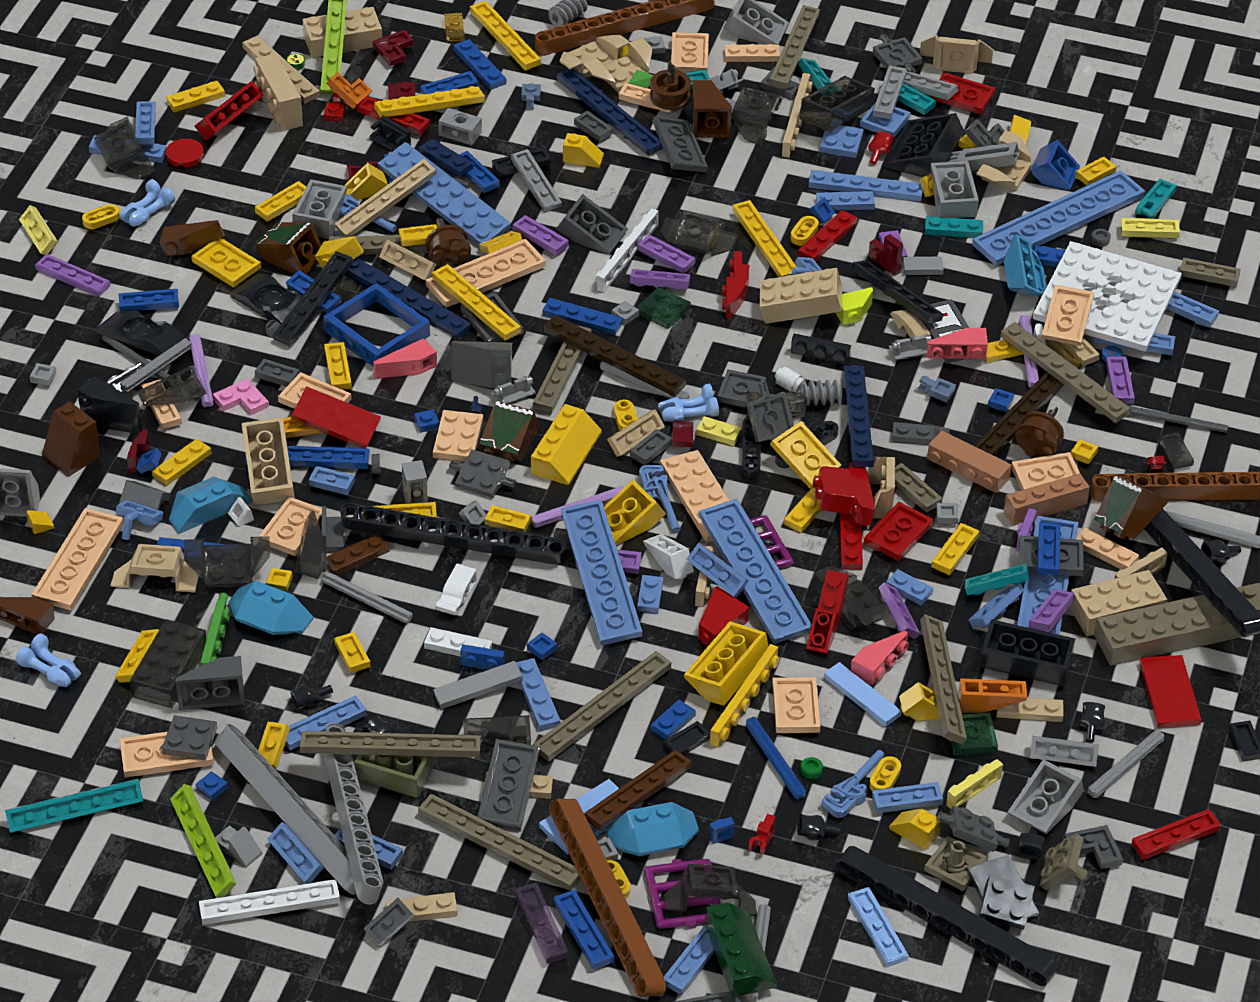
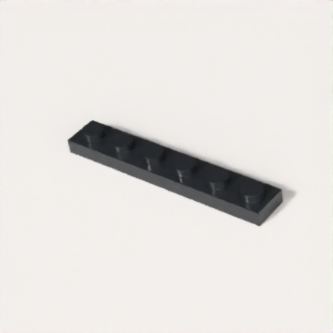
(897, 291)
(313, 298)

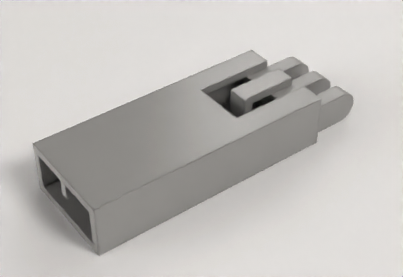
(993, 155)

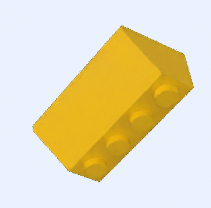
(565, 445)
(727, 662)

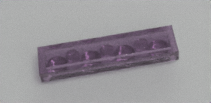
(541, 923)

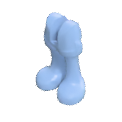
(155, 199)
(703, 405)
(62, 669)

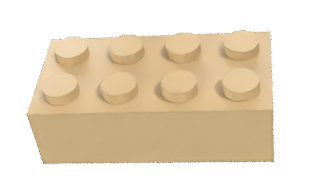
(359, 32)
(278, 92)
(801, 295)
(268, 461)
(1114, 597)

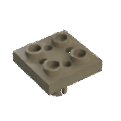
(958, 858)
(1063, 862)

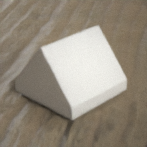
(240, 512)

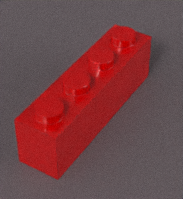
(228, 110)

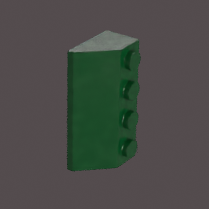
(738, 949)

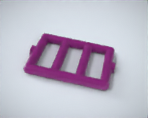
(778, 546)
(658, 906)

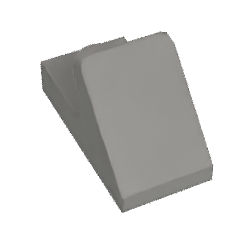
(239, 845)

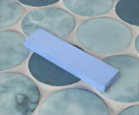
(862, 694)
(878, 927)

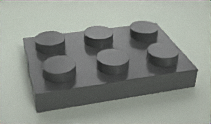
(484, 330)
(1070, 555)

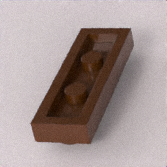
(357, 554)

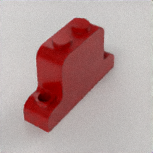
(845, 492)

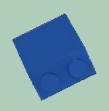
(1055, 166)

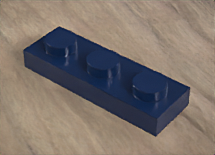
(446, 158)

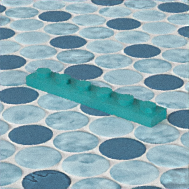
(73, 805)

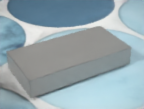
(923, 265)

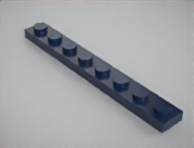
(610, 111)
(425, 307)
(858, 416)

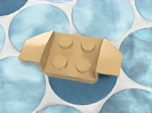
(604, 50)
(955, 53)
(622, 69)
(1008, 176)
(884, 474)
(157, 561)

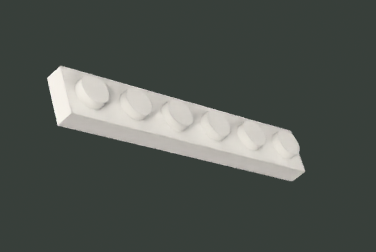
(626, 251)
(269, 902)

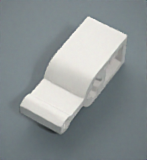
(457, 589)

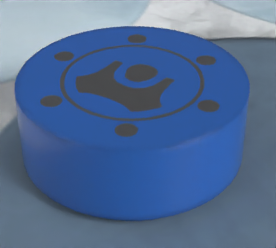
(1111, 351)

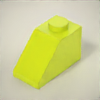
(855, 305)

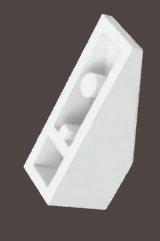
(670, 556)

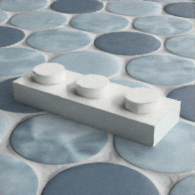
(451, 642)

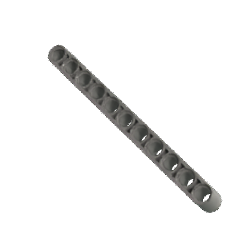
(287, 804)
(354, 823)

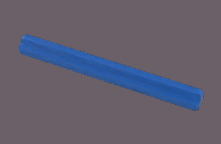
(775, 758)

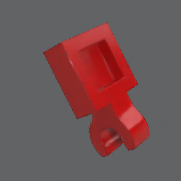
(335, 110)
(765, 831)

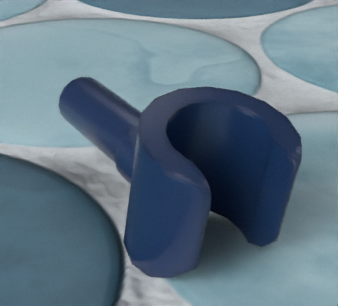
(475, 407)

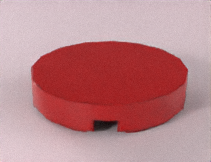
(184, 153)

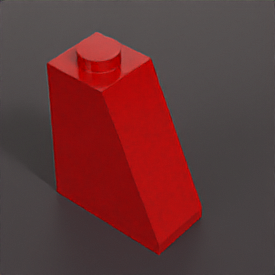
(718, 613)

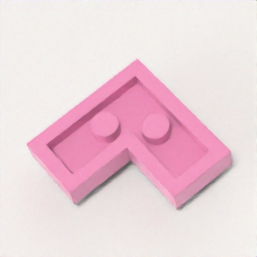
(241, 393)

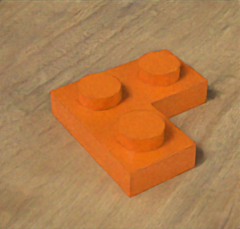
(351, 94)

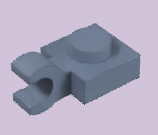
(530, 93)
(938, 389)

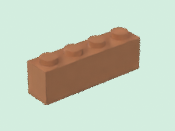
(969, 461)
(1047, 498)

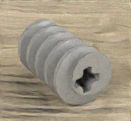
(566, 11)
(821, 392)

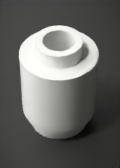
(789, 379)

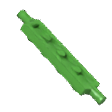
(217, 630)

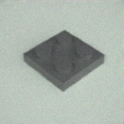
(736, 386)
(189, 737)

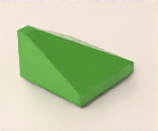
(641, 79)

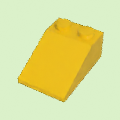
(632, 512)

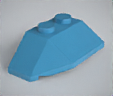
(1024, 268)
(205, 502)
(269, 609)
(653, 829)

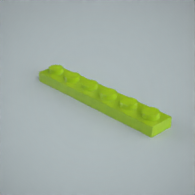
(333, 42)
(203, 841)

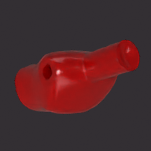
(880, 145)

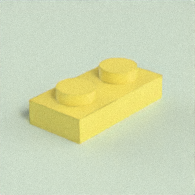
(718, 431)

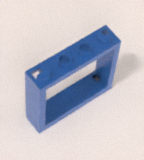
(360, 346)

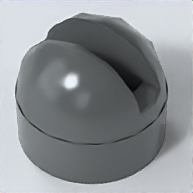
(271, 327)

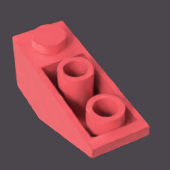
(962, 344)
(407, 361)
(876, 658)

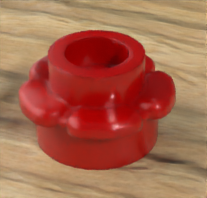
(1156, 462)

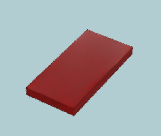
(335, 417)
(1170, 691)

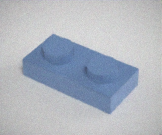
(331, 480)
(910, 587)
(650, 594)

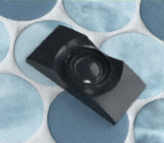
(266, 297)
(140, 332)

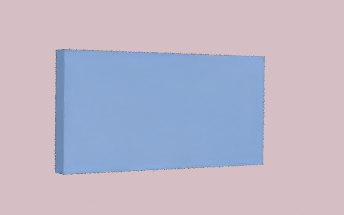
(586, 802)

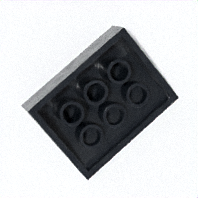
(924, 143)

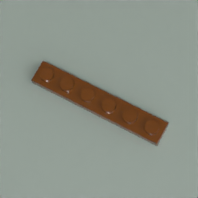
(637, 790)

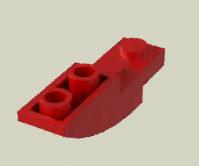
(736, 285)
(828, 612)

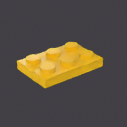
(226, 262)
(803, 452)

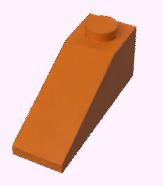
(987, 695)

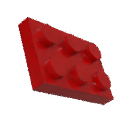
(970, 94)
(898, 531)

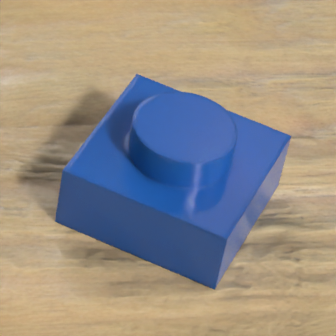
(822, 210)
(1000, 400)
(426, 420)
(149, 461)
(542, 646)
(211, 786)
(722, 830)

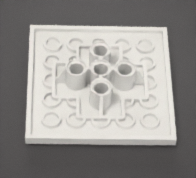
(1127, 294)

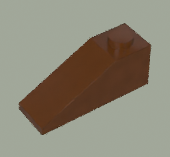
(188, 237)
(27, 613)

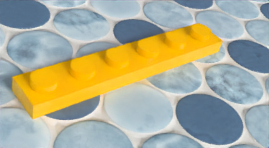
(505, 35)
(429, 102)
(764, 238)
(476, 302)
(742, 698)

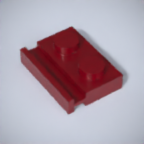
(402, 89)

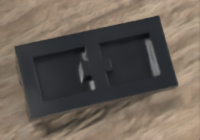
(389, 134)

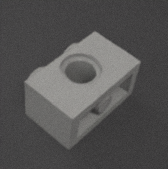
(460, 126)
(414, 482)

